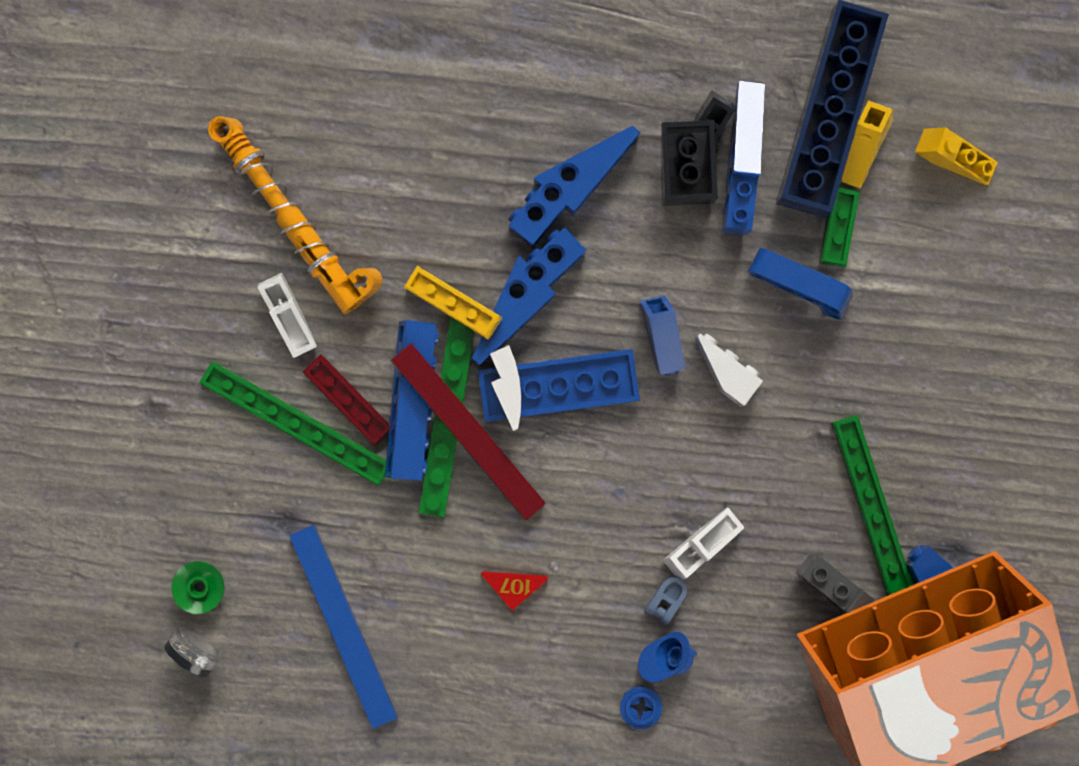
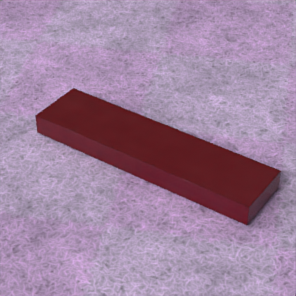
(347, 399)

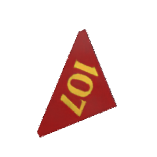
(514, 587)

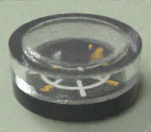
(192, 652)

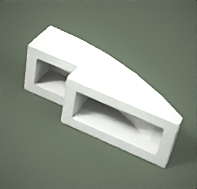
(287, 315)
(508, 385)
(703, 544)

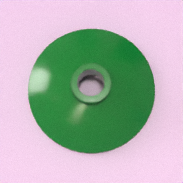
(185, 587)

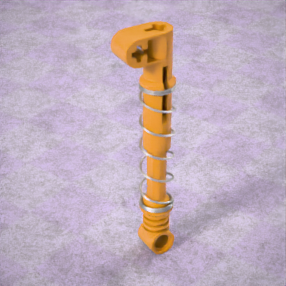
(321, 262)

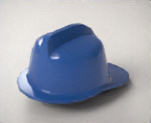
(666, 657)

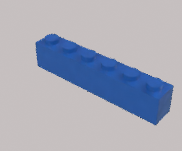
(408, 410)

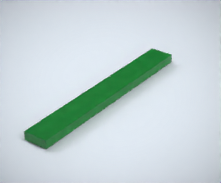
(294, 422)
(872, 504)

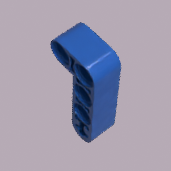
(826, 292)

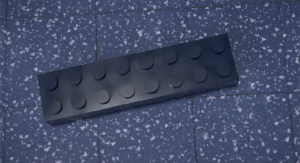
(832, 109)

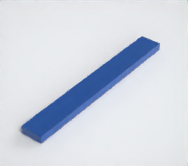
(343, 626)

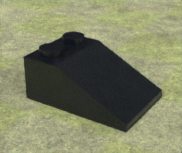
(688, 163)

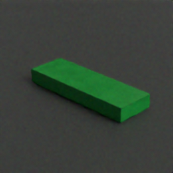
(839, 229)

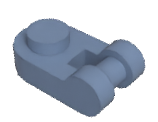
(673, 591)

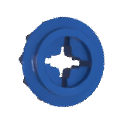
(648, 717)

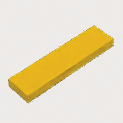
(453, 302)

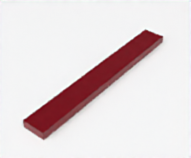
(467, 431)

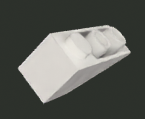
(730, 376)

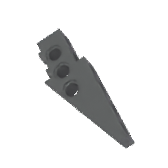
(832, 584)

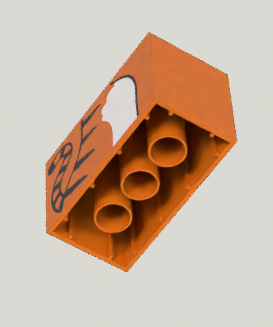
(941, 668)

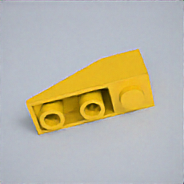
(866, 142)
(955, 154)

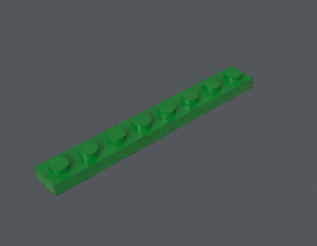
(442, 442)

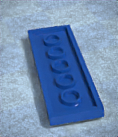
(566, 384)

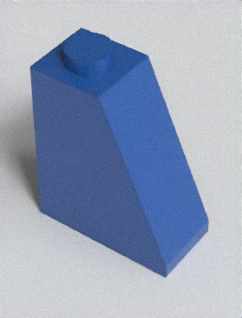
(663, 335)
(925, 563)

